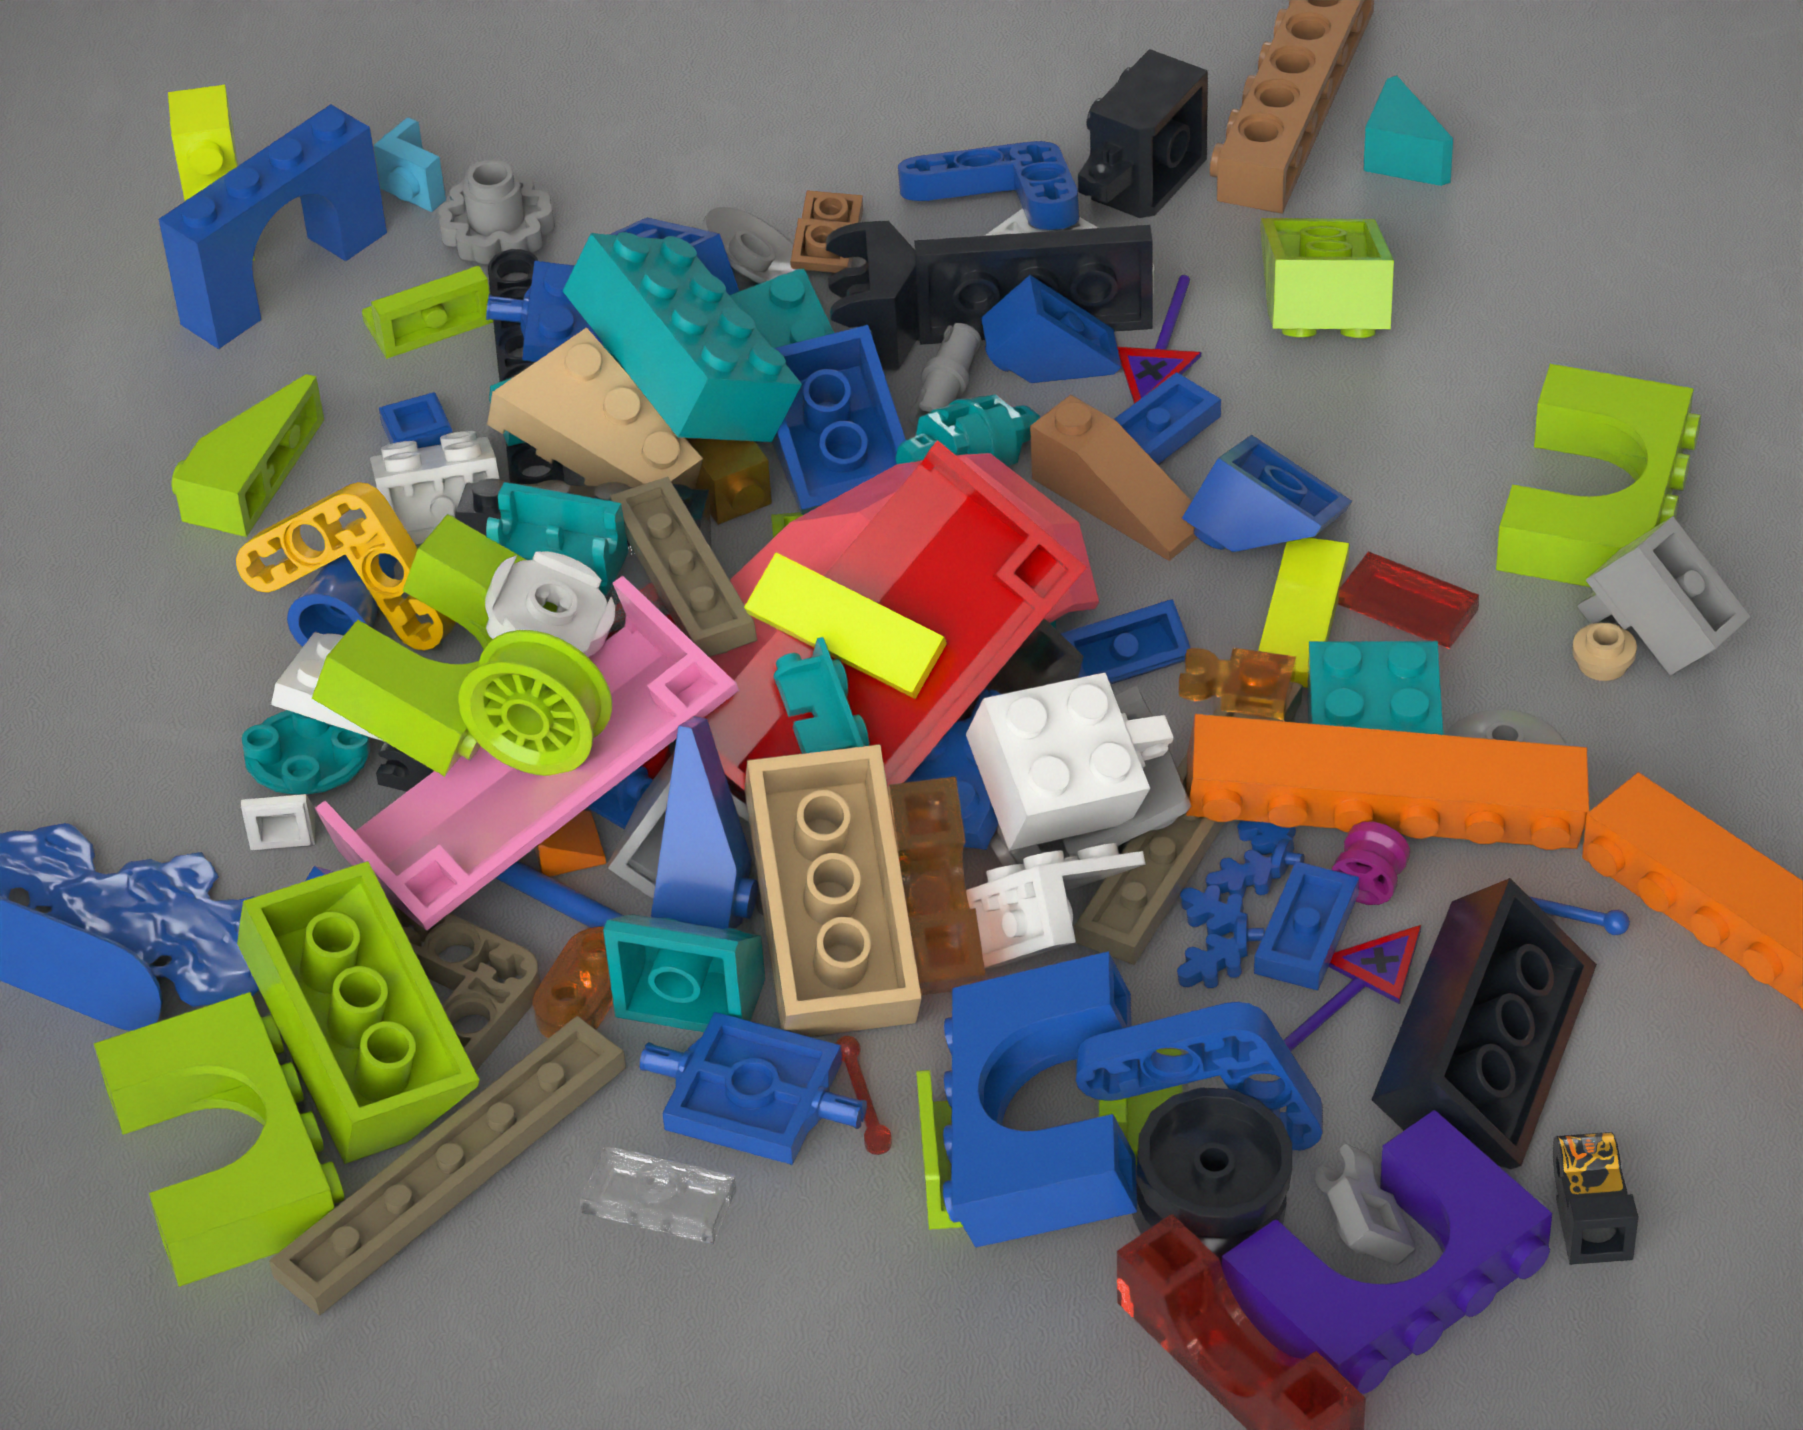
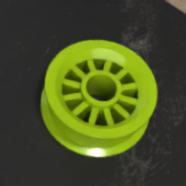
(535, 702)

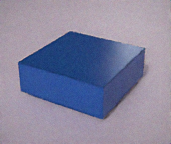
(415, 420)

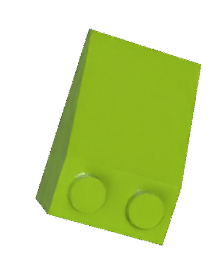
(1327, 275)

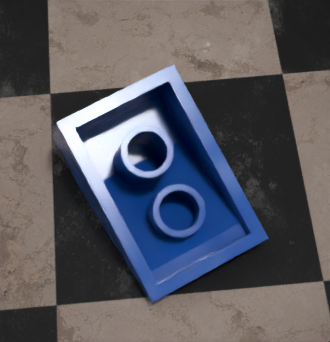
(840, 420)

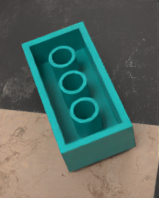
(681, 337)

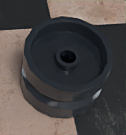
(1214, 1165)

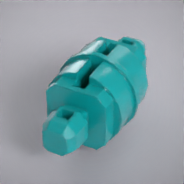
(972, 427)

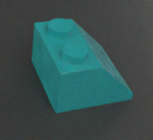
(681, 971)

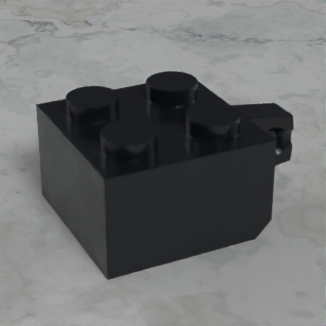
(1146, 135)

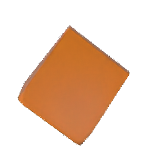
(571, 847)

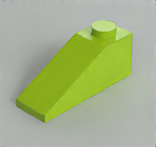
(247, 459)

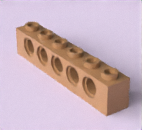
(1287, 101)

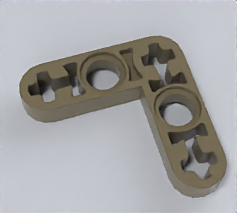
(474, 981)

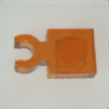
(1247, 684)

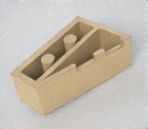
(592, 418)

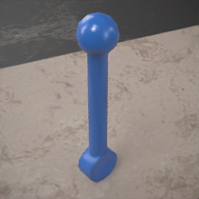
(1615, 921)

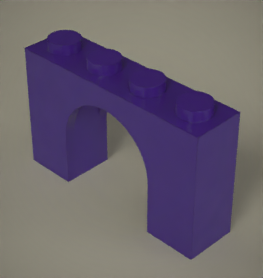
(1453, 1190)

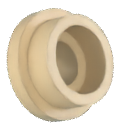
(1604, 651)

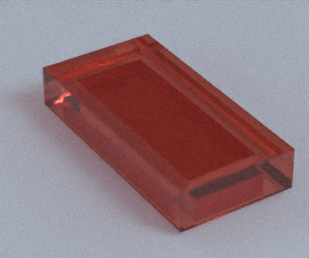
(1408, 599)

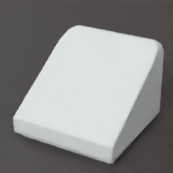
(279, 821)

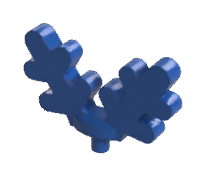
(1257, 870)
(1220, 952)

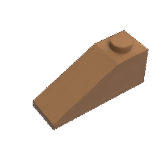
(1109, 476)

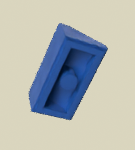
(1131, 643)

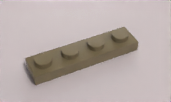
(684, 568)

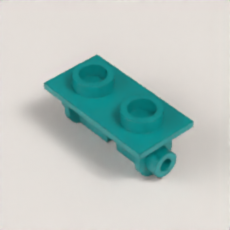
(820, 688)

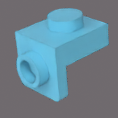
(408, 168)

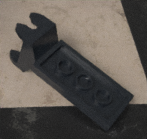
(959, 279)

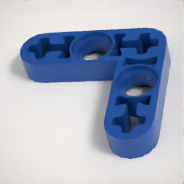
(1030, 168)
(1220, 1041)

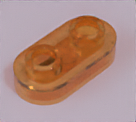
(577, 974)

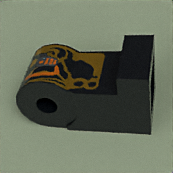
(1593, 1197)

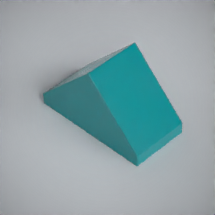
(1406, 138)

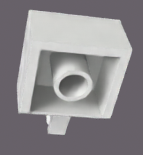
(1063, 759)

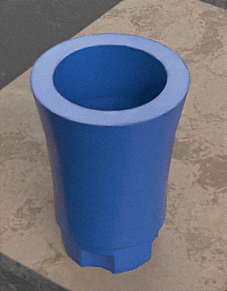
(335, 600)

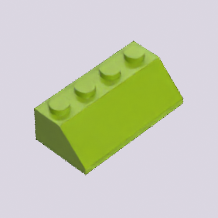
(355, 1009)

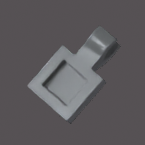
(1365, 1214)

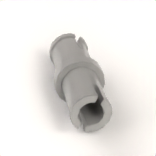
(946, 374)

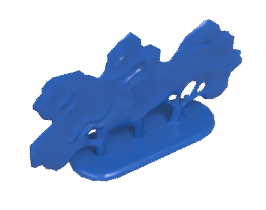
(115, 929)

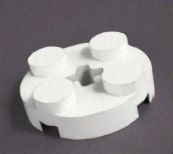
(525, 586)

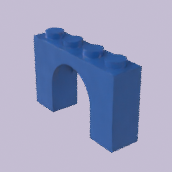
(216, 231)
(999, 1038)

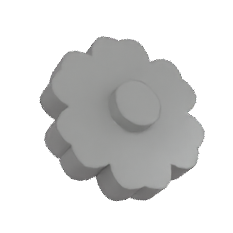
(495, 213)

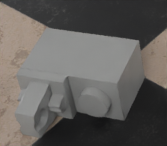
(1666, 595)

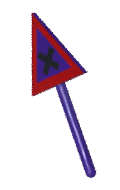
(1151, 367)
(1374, 964)

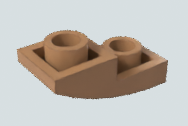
(822, 215)

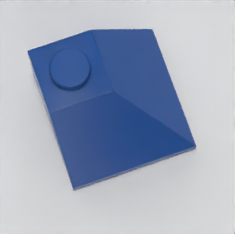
(1260, 500)

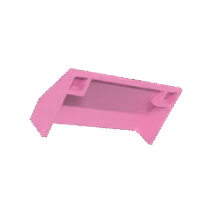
(484, 816)

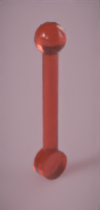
(877, 1136)

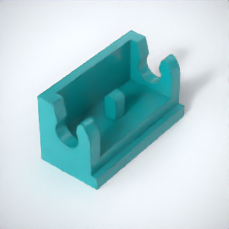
(562, 524)

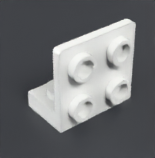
(430, 480)
(1026, 904)

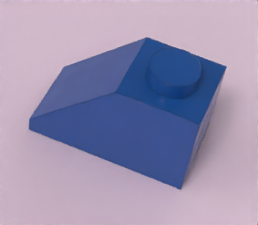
(1047, 336)

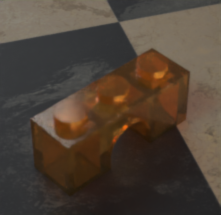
(931, 866)

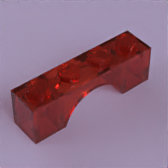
(1186, 1305)

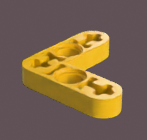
(362, 543)

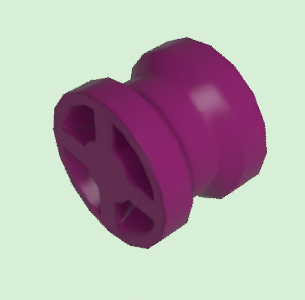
(1376, 857)

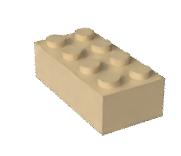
(832, 891)

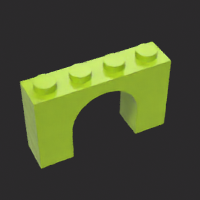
(1610, 419)
(397, 691)
(223, 1061)

